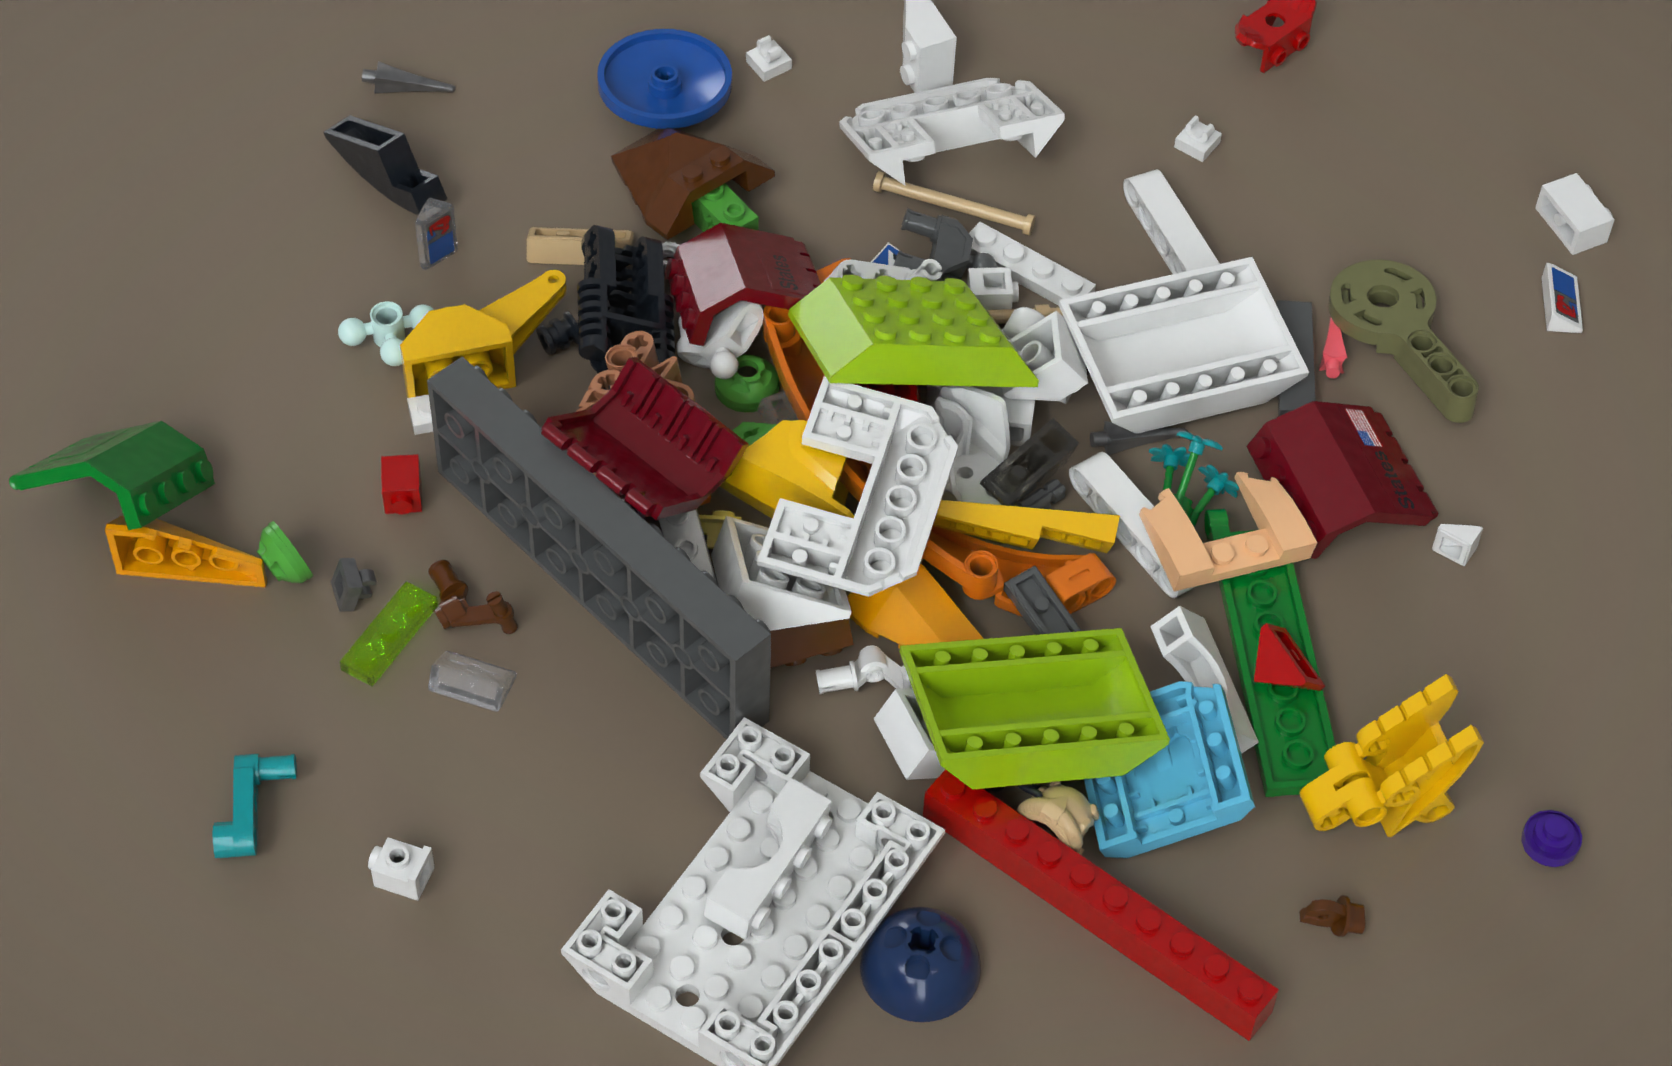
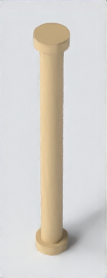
(954, 203)

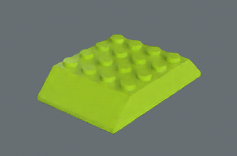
(906, 334)
(1035, 707)

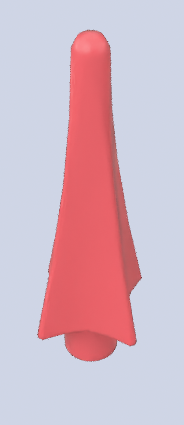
(1334, 352)

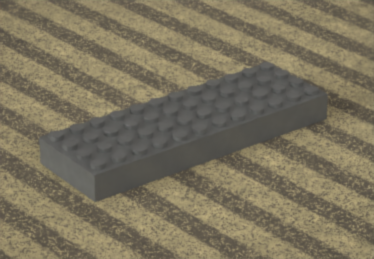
(601, 550)

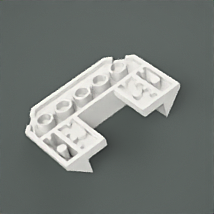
(950, 119)
(898, 504)

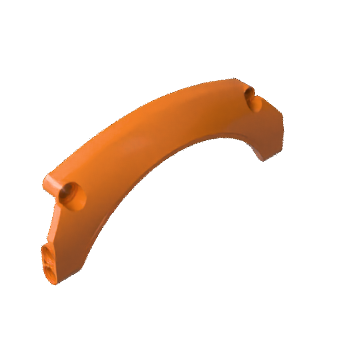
(967, 560)

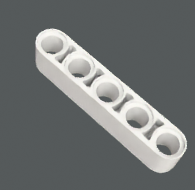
(1167, 222)
(1113, 493)

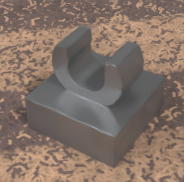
(351, 584)

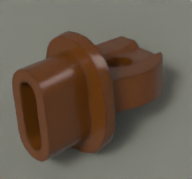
(1339, 916)

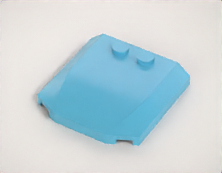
(1183, 787)

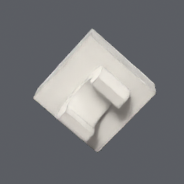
(768, 59)
(1198, 139)

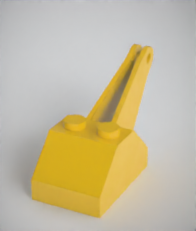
(481, 336)

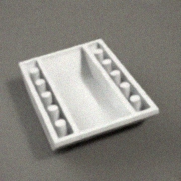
(1184, 345)

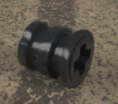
(558, 333)

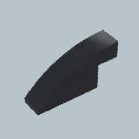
(385, 162)

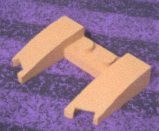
(1189, 562)

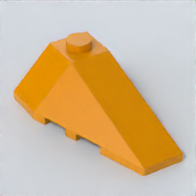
(179, 554)
(912, 613)

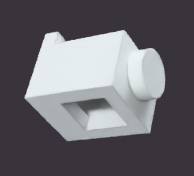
(993, 287)
(401, 868)

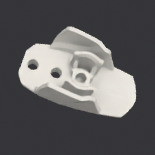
(982, 433)

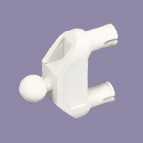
(727, 339)

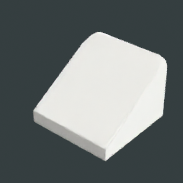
(1457, 541)

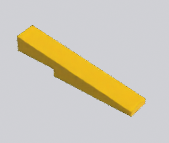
(1026, 525)

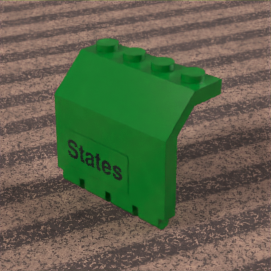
(143, 464)

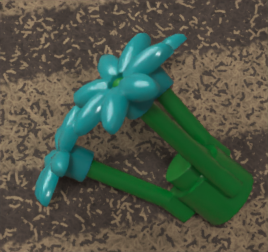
(1216, 482)

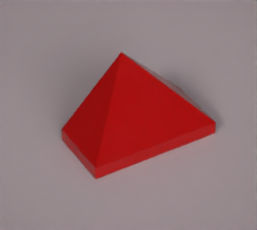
(1283, 662)

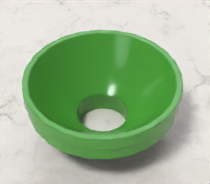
(745, 393)
(282, 556)

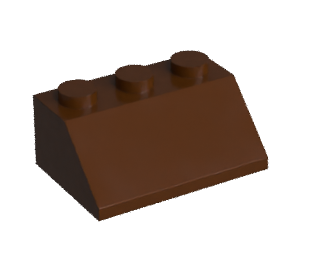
(796, 644)

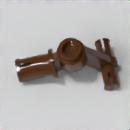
(454, 608)

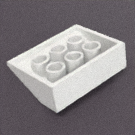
(769, 594)

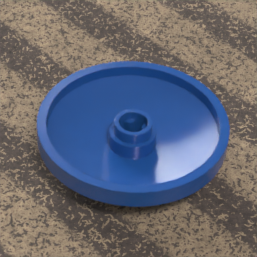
(664, 78)

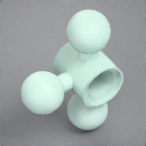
(387, 329)

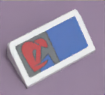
(1561, 300)

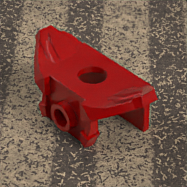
(1277, 41)

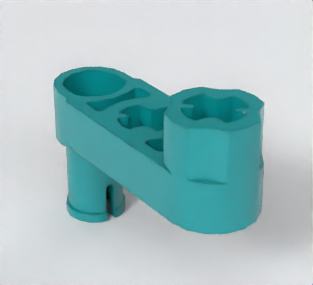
(240, 836)

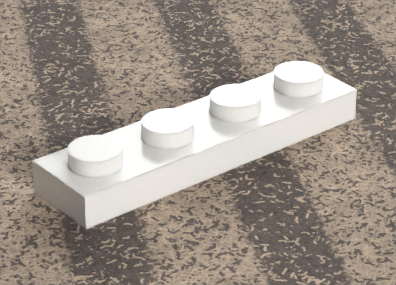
(1028, 266)

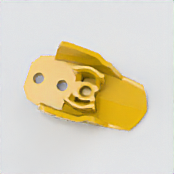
(786, 469)

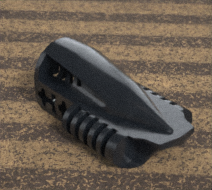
(604, 301)

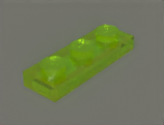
(388, 633)

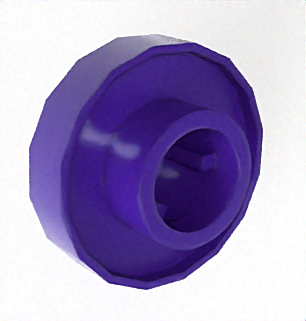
(1551, 838)

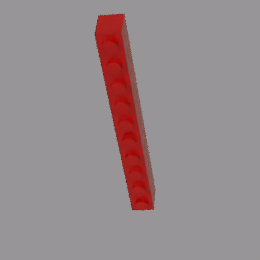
(1101, 904)

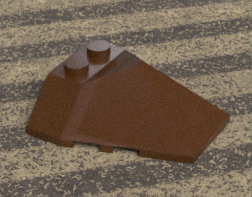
(677, 168)

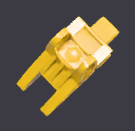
(1404, 769)

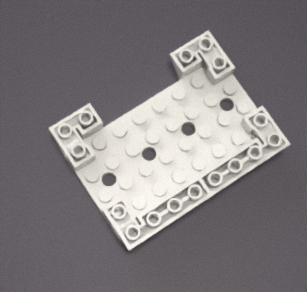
(772, 983)

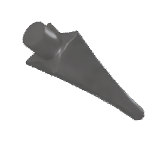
(395, 80)
(1118, 438)

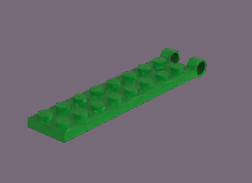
(1287, 720)

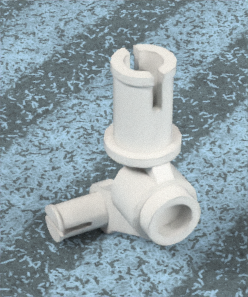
(869, 667)

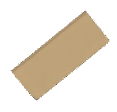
(564, 245)

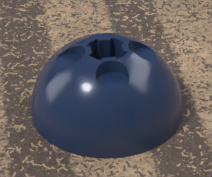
(919, 981)

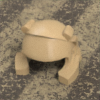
(1063, 811)

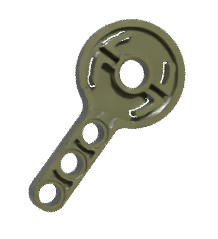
(1403, 330)

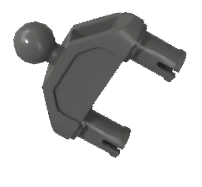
(949, 245)

